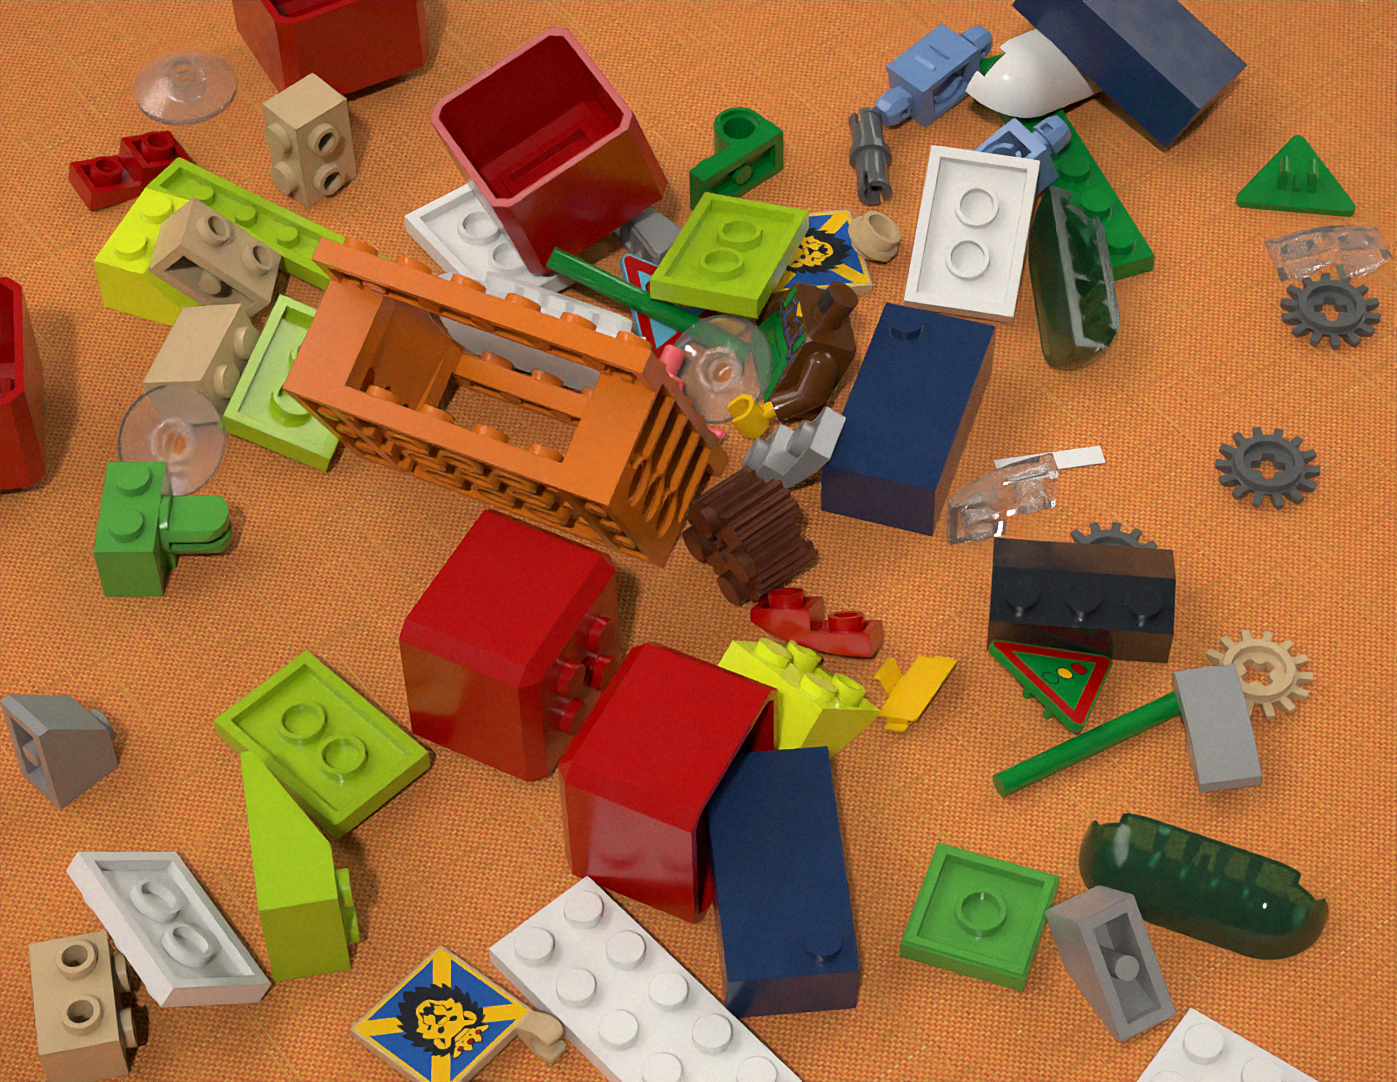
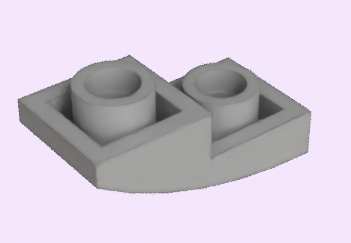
(798, 453)
(1217, 728)

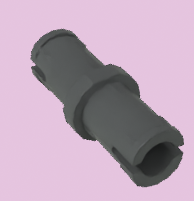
(870, 156)

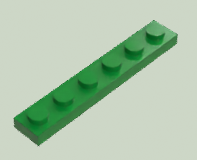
(1092, 195)

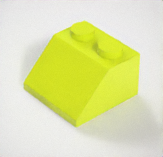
(126, 259)

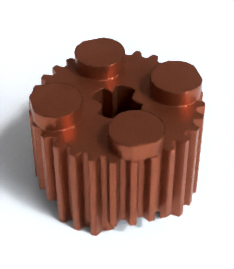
(748, 535)

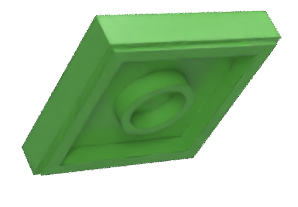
(979, 917)

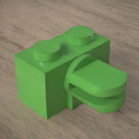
(148, 526)

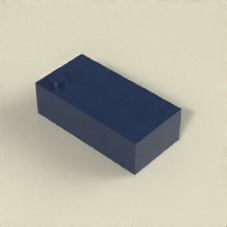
(1143, 55)
(908, 419)
(780, 886)

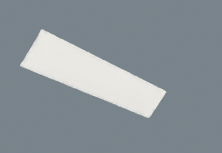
(1064, 458)

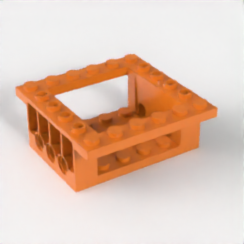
(382, 363)

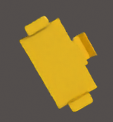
(910, 692)

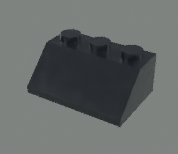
(1084, 598)

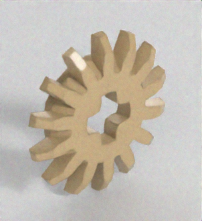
(1263, 654)

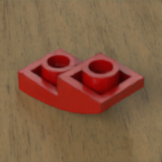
(124, 176)
(801, 619)

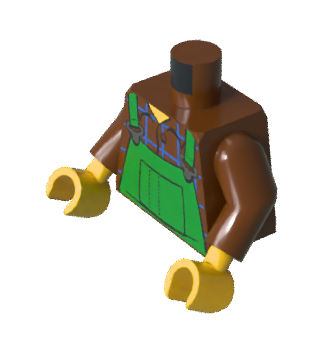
(810, 354)

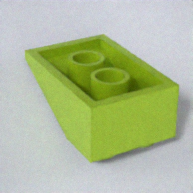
(300, 895)

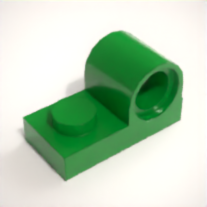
(744, 156)

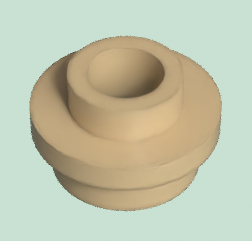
(874, 236)

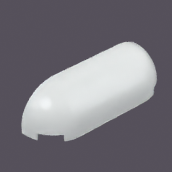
(1031, 79)
(528, 358)

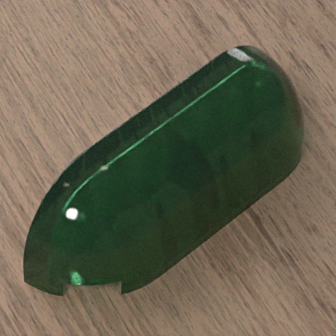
(1071, 282)
(1204, 887)

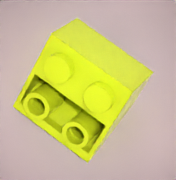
(812, 702)

